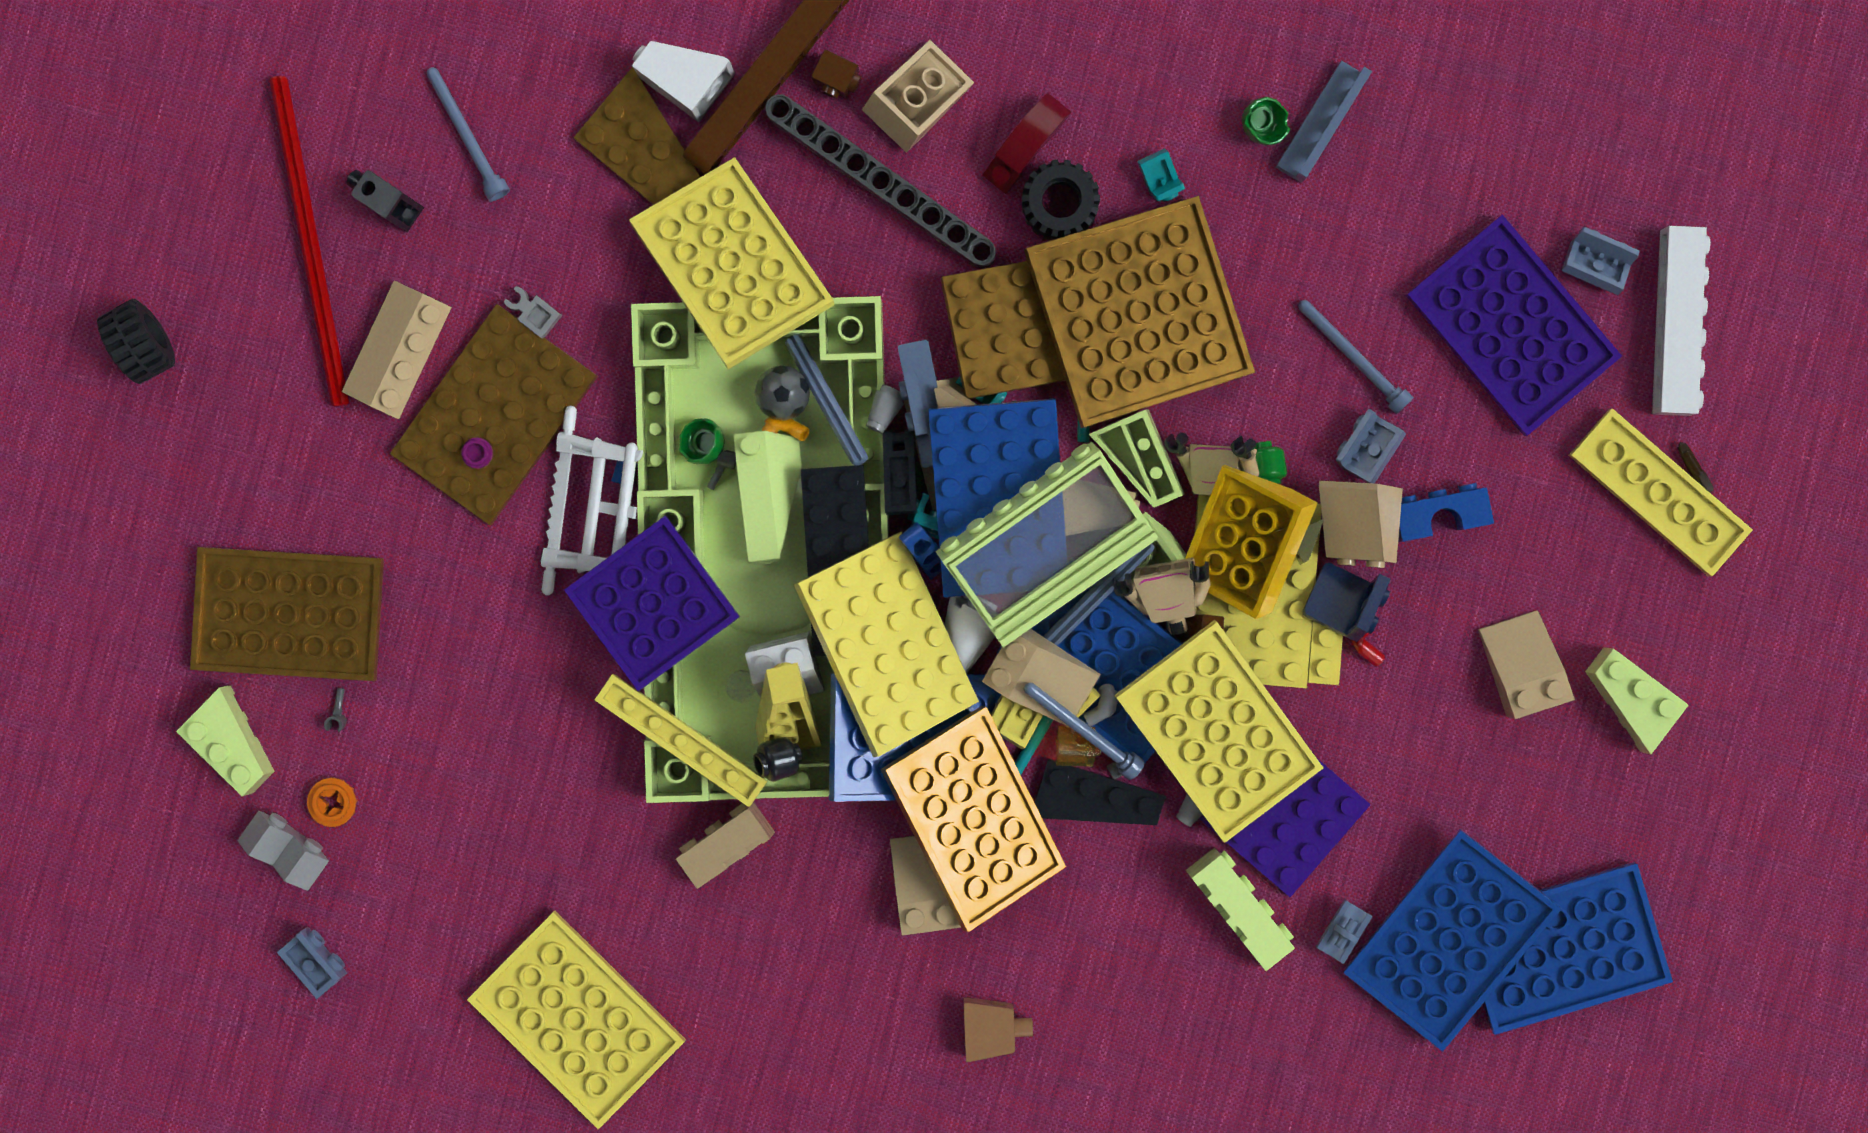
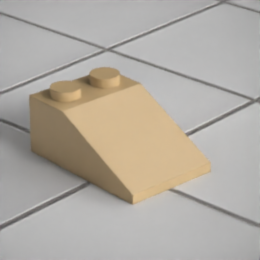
(917, 95)
(1046, 665)
(1525, 665)
(918, 893)

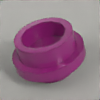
(477, 453)

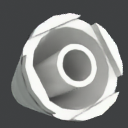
(967, 631)

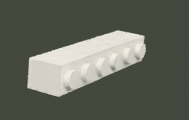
(1680, 321)

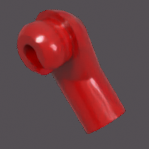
(1368, 651)

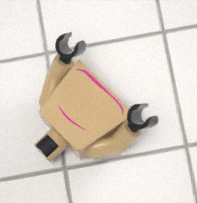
(1204, 462)
(1167, 591)

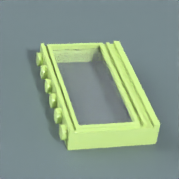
(1047, 543)

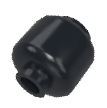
(777, 759)

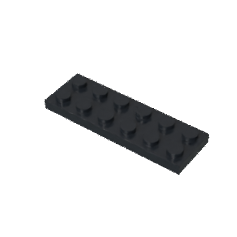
(833, 519)

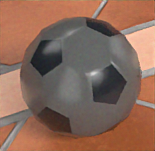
(782, 393)

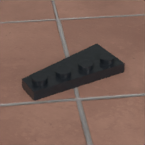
(1088, 796)

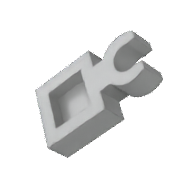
(536, 314)

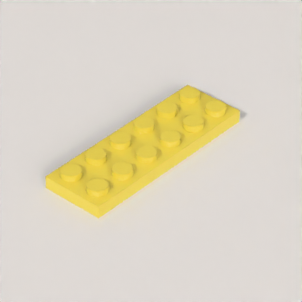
(1660, 492)

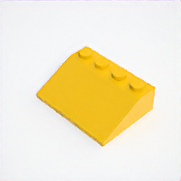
(1250, 539)

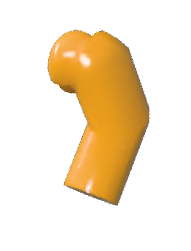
(789, 426)

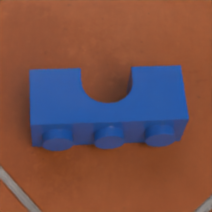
(1469, 508)

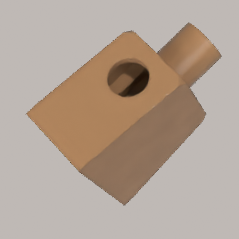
(992, 1028)

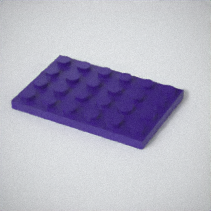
(1513, 325)

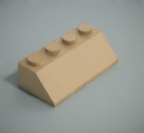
(396, 349)

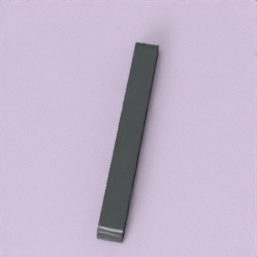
(873, 168)

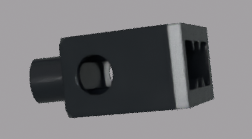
(384, 199)

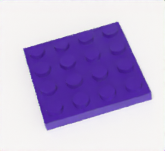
(652, 603)
(1299, 829)

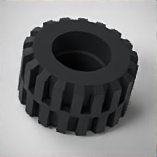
(1060, 174)
(136, 341)

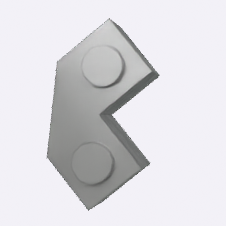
(291, 854)

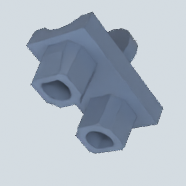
(1344, 931)

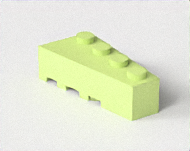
(1240, 909)

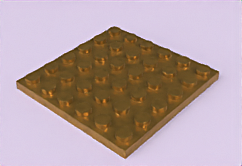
(1139, 311)

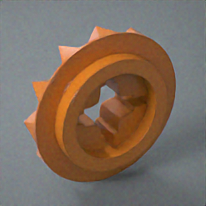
(318, 805)

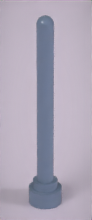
(494, 186)
(1396, 397)
(1128, 763)

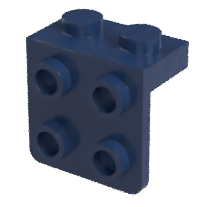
(1346, 601)

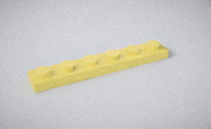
(681, 740)

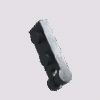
(900, 473)

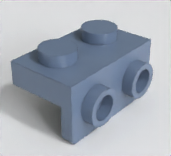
(1599, 260)
(1369, 447)
(313, 962)

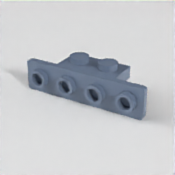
(919, 391)

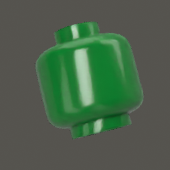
(1271, 462)

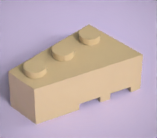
(724, 844)

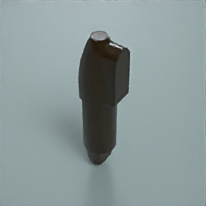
(1694, 467)

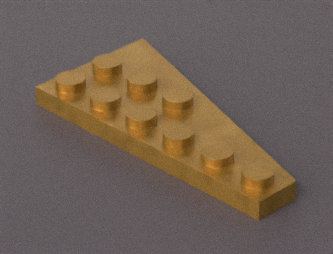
(637, 142)

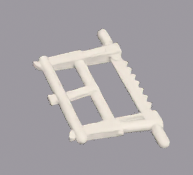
(571, 444)

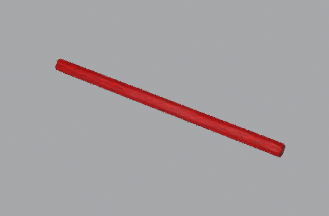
(309, 240)

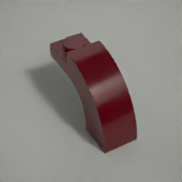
(1026, 142)

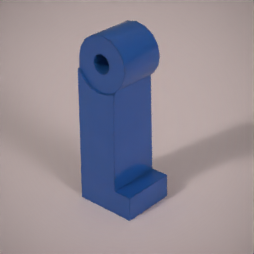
(922, 549)

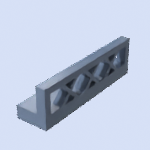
(1322, 121)

